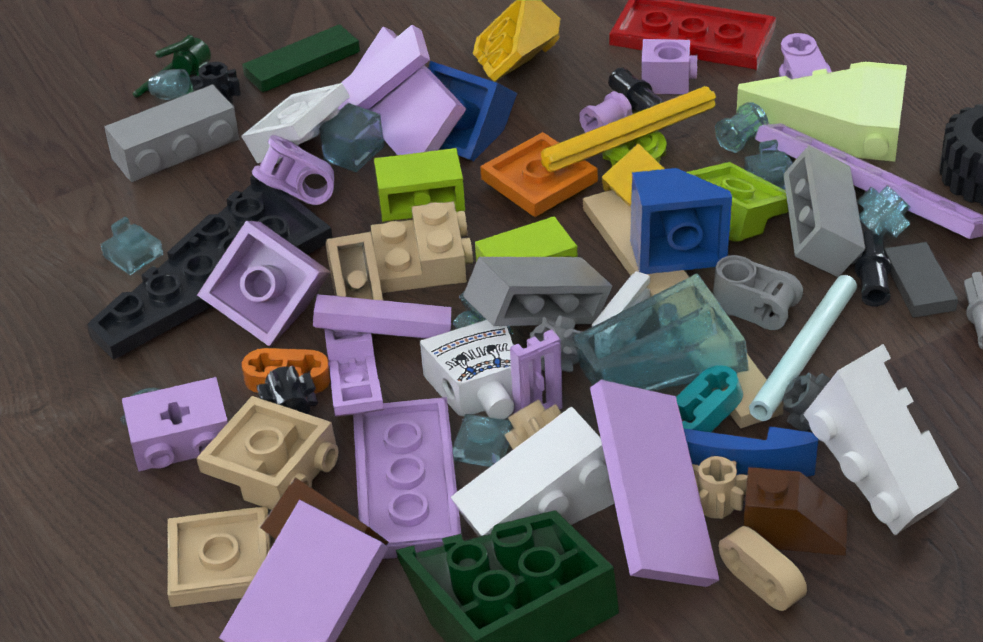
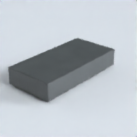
(920, 280)

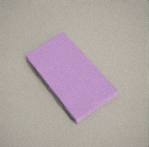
(416, 112)
(407, 474)
(653, 485)

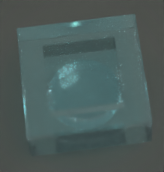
(481, 440)

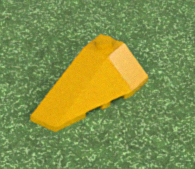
(516, 37)

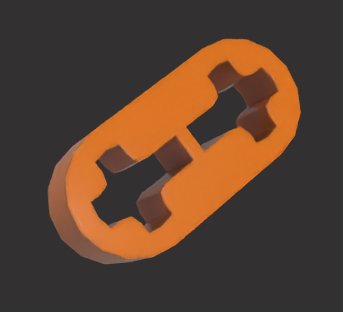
(273, 358)

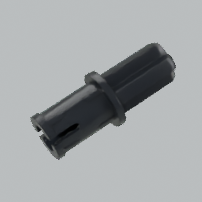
(636, 91)
(873, 271)

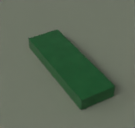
(301, 58)

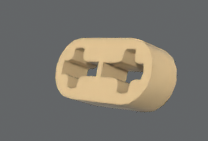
(762, 568)

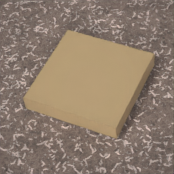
(215, 555)

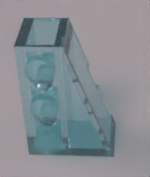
(663, 340)

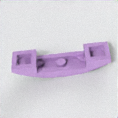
(353, 373)

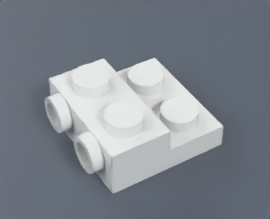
(296, 118)

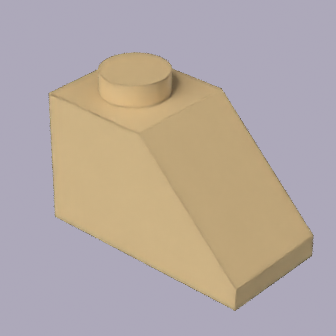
(354, 266)

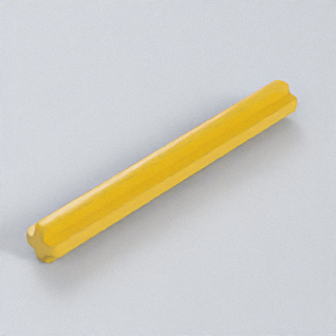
(627, 129)

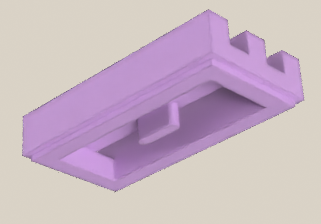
(526, 372)

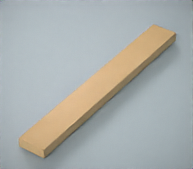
(613, 222)

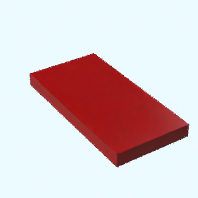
(713, 32)

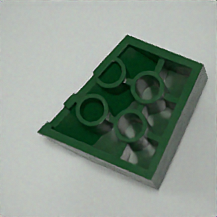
(515, 585)

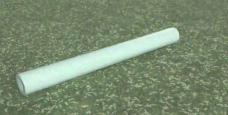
(802, 348)

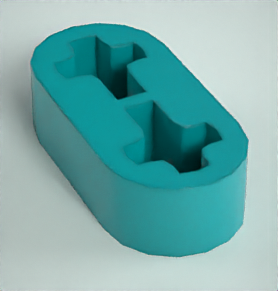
(707, 406)

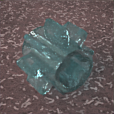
(884, 211)

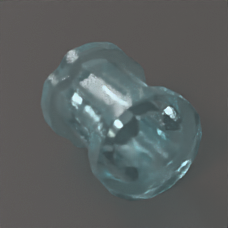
(735, 131)

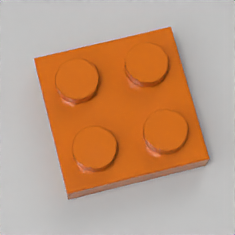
(529, 184)

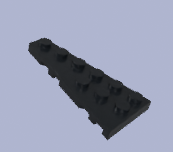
(171, 291)

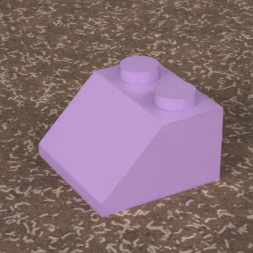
(263, 282)

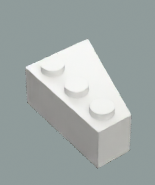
(879, 444)
(550, 471)

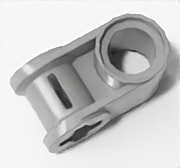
(752, 291)

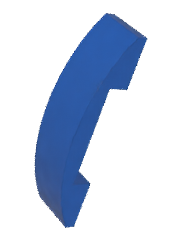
(781, 451)

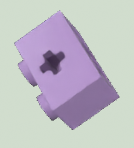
(174, 422)

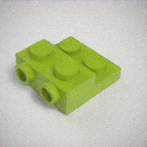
(752, 198)

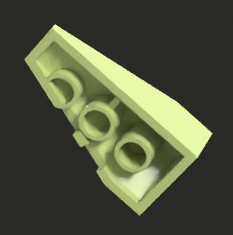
(844, 108)

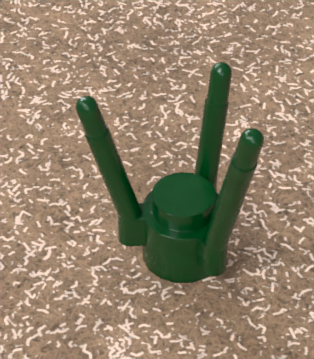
(188, 55)

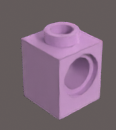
(668, 65)

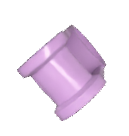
(801, 56)
(293, 170)

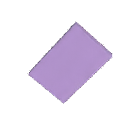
(306, 581)

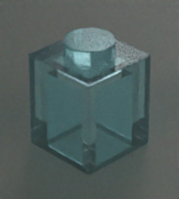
(352, 137)

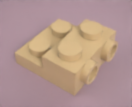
(423, 249)
(269, 448)

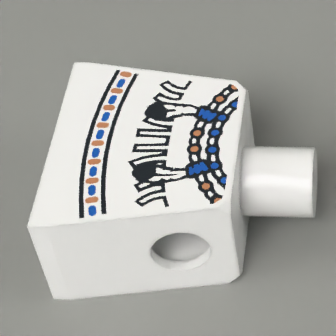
(471, 369)

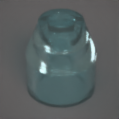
(169, 84)

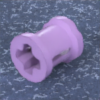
(611, 109)

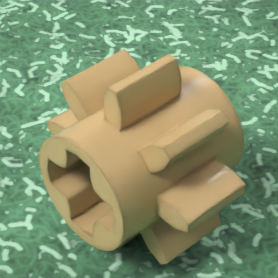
(529, 421)
(719, 486)

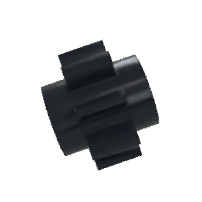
(218, 75)
(289, 389)

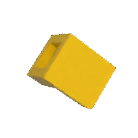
(620, 175)

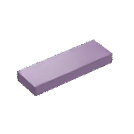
(387, 69)
(381, 317)

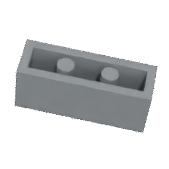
(172, 133)
(823, 212)
(528, 288)

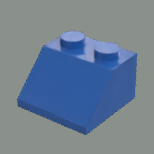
(486, 110)
(678, 221)

